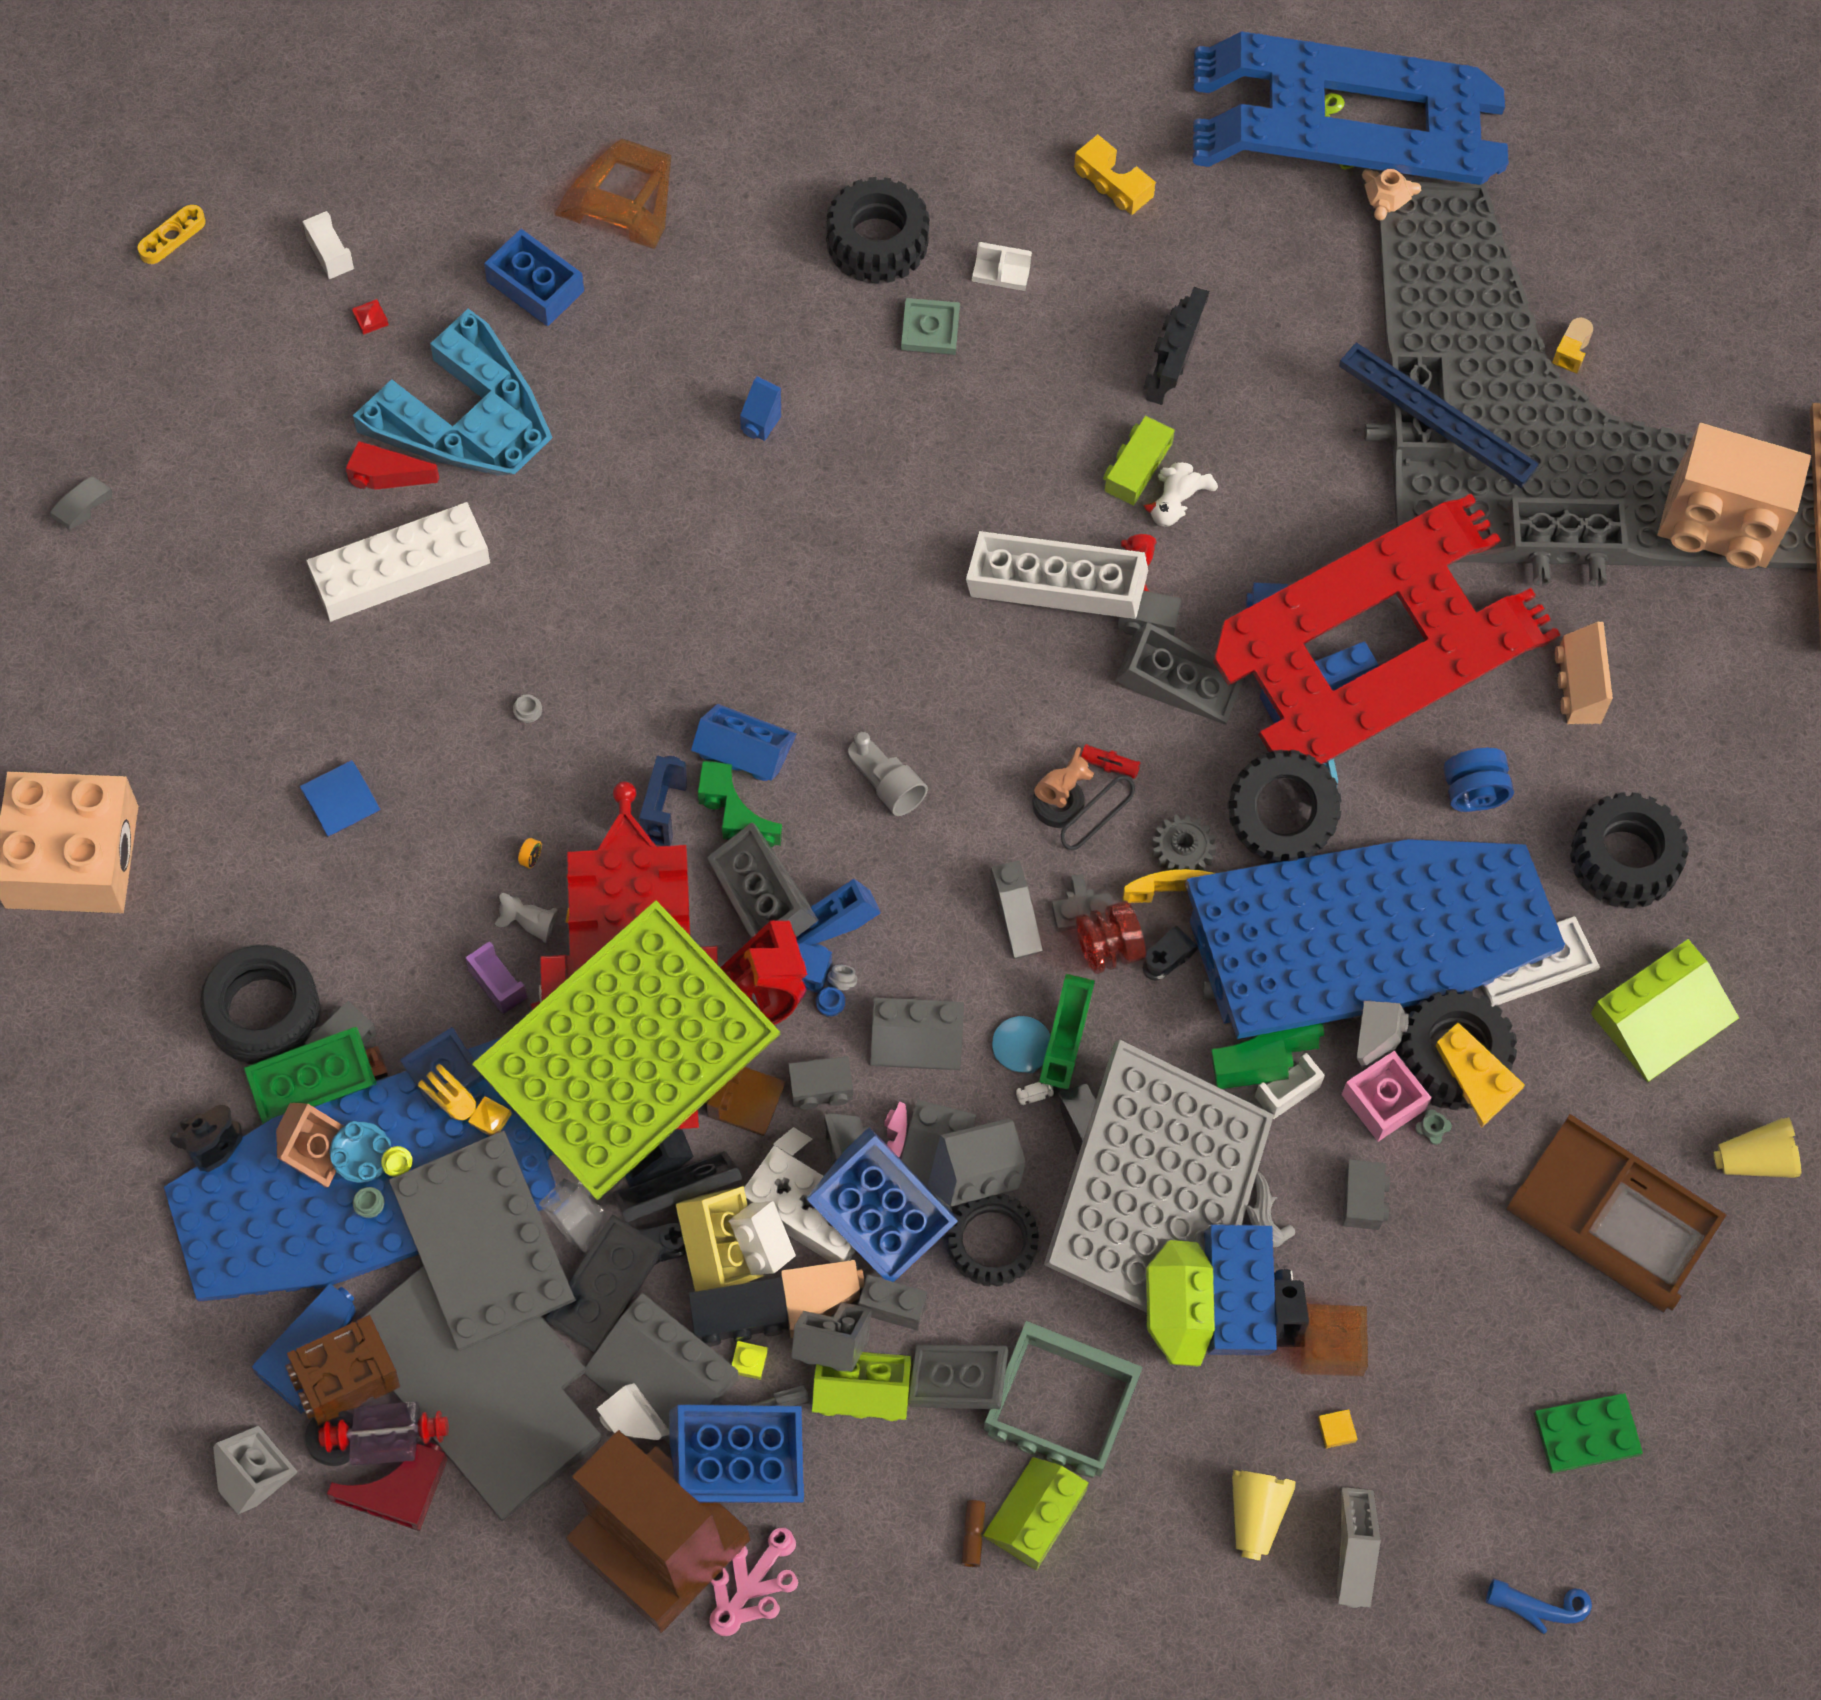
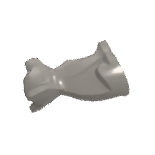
(532, 918)

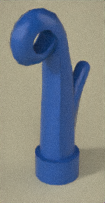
(1532, 1609)

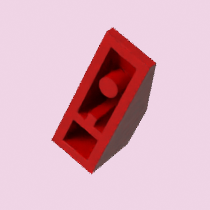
(385, 469)

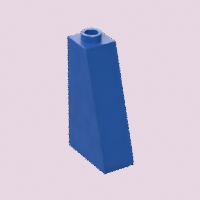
(324, 1315)

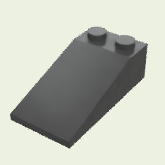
(1176, 674)
(759, 883)
(924, 1133)

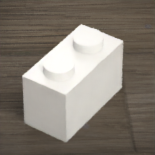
(762, 1238)

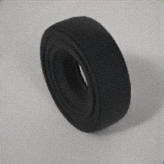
(1059, 818)
(336, 1456)

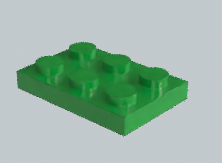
(1588, 1433)

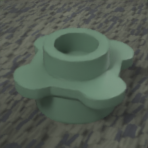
(1437, 1119)

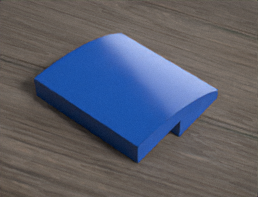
(340, 798)

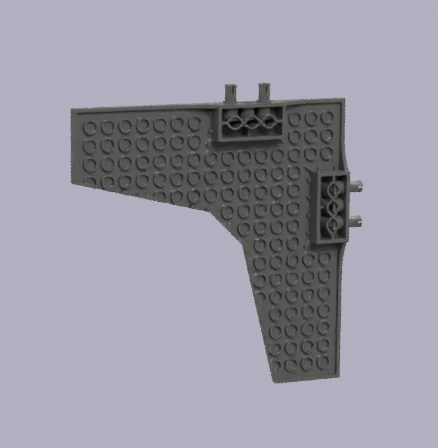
(1468, 337)

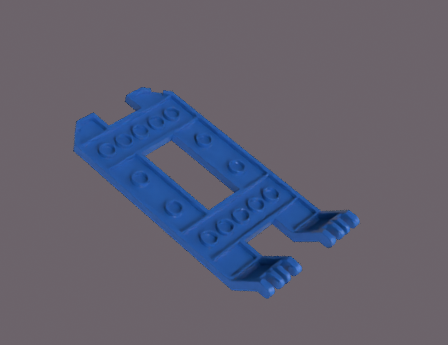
(1297, 119)

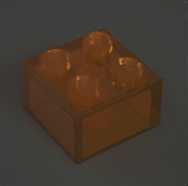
(1335, 1341)

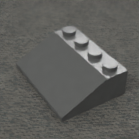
(661, 1360)

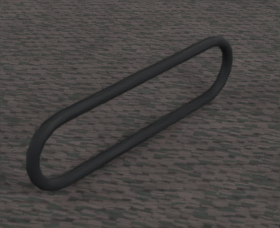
(1083, 810)

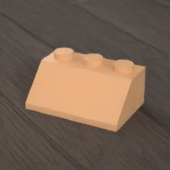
(1584, 675)

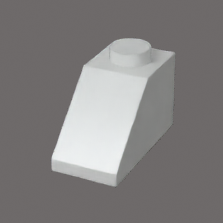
(632, 1415)

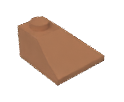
(306, 1140)

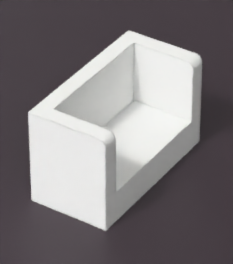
(327, 245)
(1284, 1094)

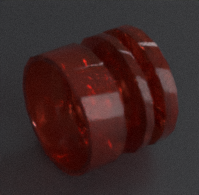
(1115, 935)

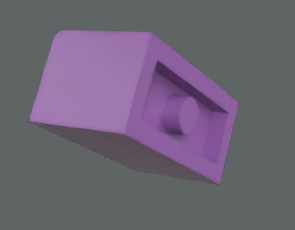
(495, 978)

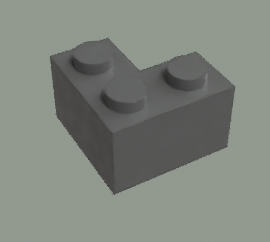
(832, 1340)

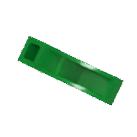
(717, 791)
(1067, 1031)

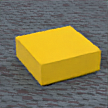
(1337, 1429)

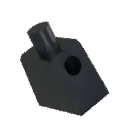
(1289, 1309)

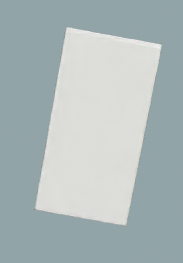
(1571, 962)

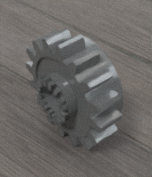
(1183, 833)

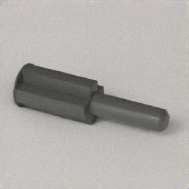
(788, 1397)

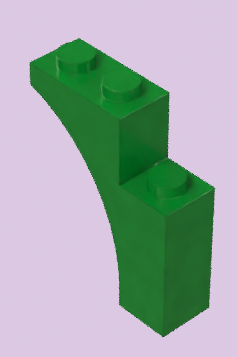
(1263, 1057)

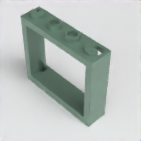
(1083, 1355)

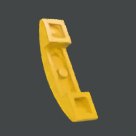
(1173, 880)

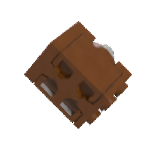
(342, 1370)

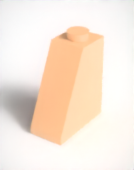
(820, 1289)

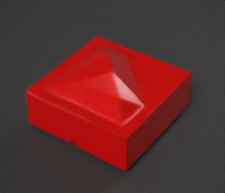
(370, 317)

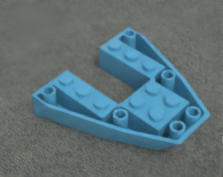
(493, 436)

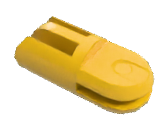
(451, 1096)

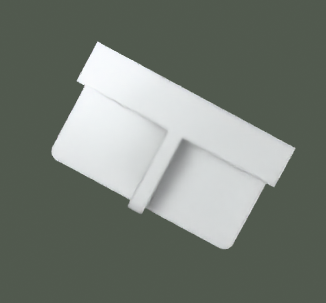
(1002, 266)

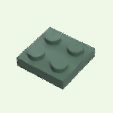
(930, 326)

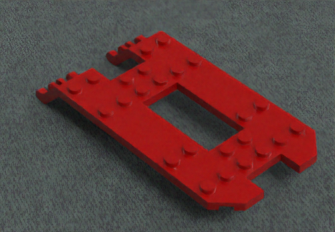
(1403, 562)

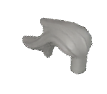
(1261, 1213)

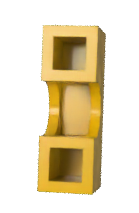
(1127, 190)

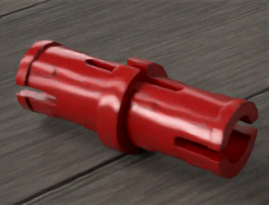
(1129, 767)

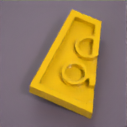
(1479, 1073)

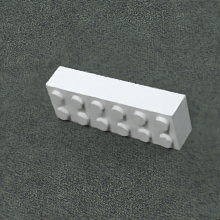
(398, 561)
(1057, 574)

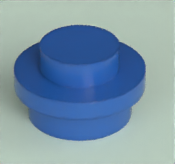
(830, 1001)

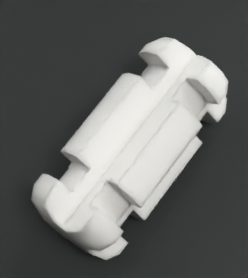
(1034, 1093)

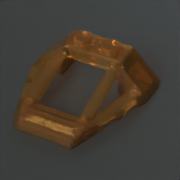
(587, 199)

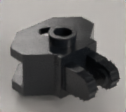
(206, 1137)

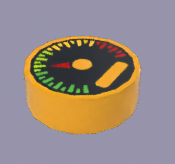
(529, 853)

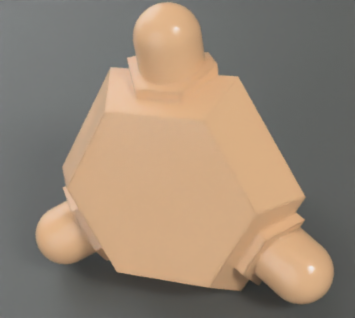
(1388, 191)

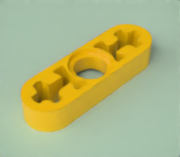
(172, 223)

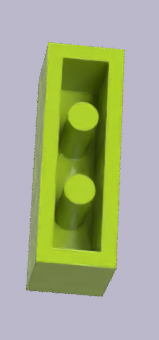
(1138, 460)

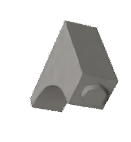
(1358, 1548)

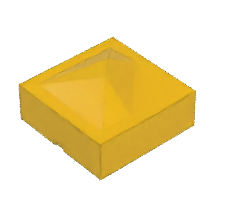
(490, 1117)

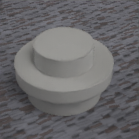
(527, 708)
(842, 977)

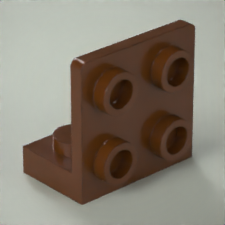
(747, 1101)

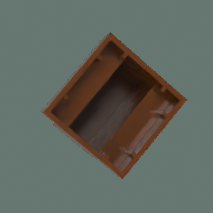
(649, 1531)

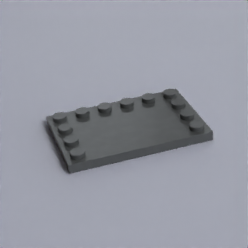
(482, 1240)

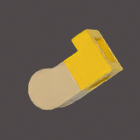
(1576, 338)

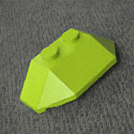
(1180, 1302)

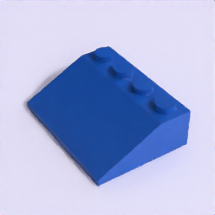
(880, 1206)
(738, 1453)

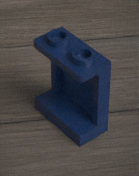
(666, 774)

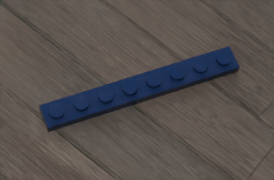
(1438, 415)

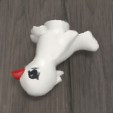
(1178, 486)

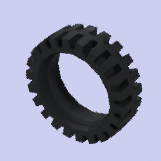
(1005, 1273)

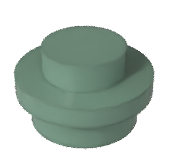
(368, 1202)

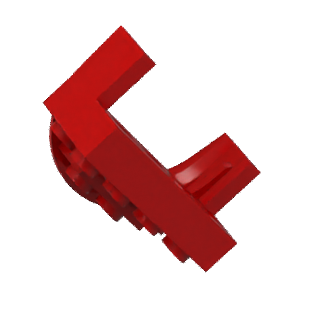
(774, 966)

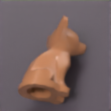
(1058, 783)

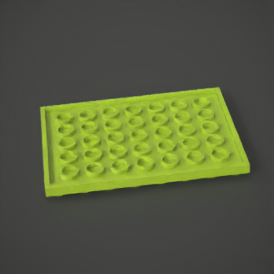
(626, 1049)

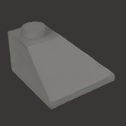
(1380, 1031)
(250, 1469)

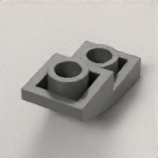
(77, 504)

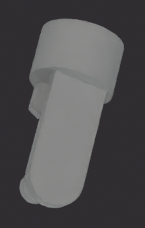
(895, 783)

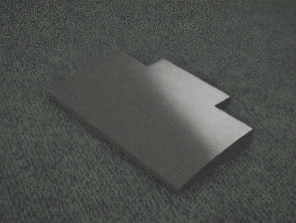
(501, 1397)

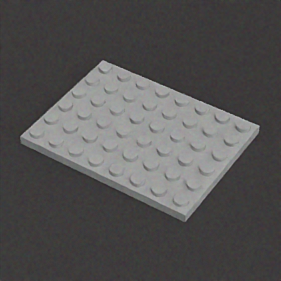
(1153, 1168)

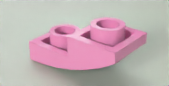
(896, 1129)

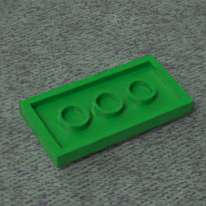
(311, 1074)

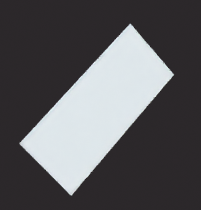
(792, 1141)

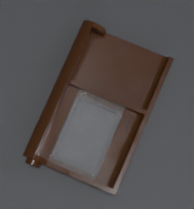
(1616, 1213)

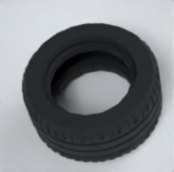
(252, 965)

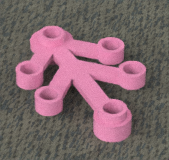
(751, 1586)

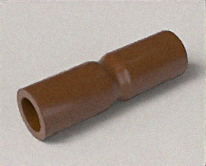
(973, 1539)

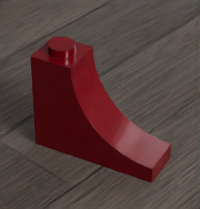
(401, 1495)

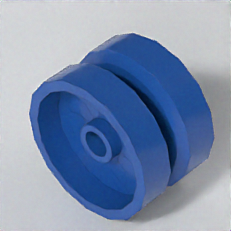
(1478, 779)

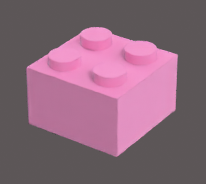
(1386, 1096)

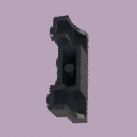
(1176, 344)

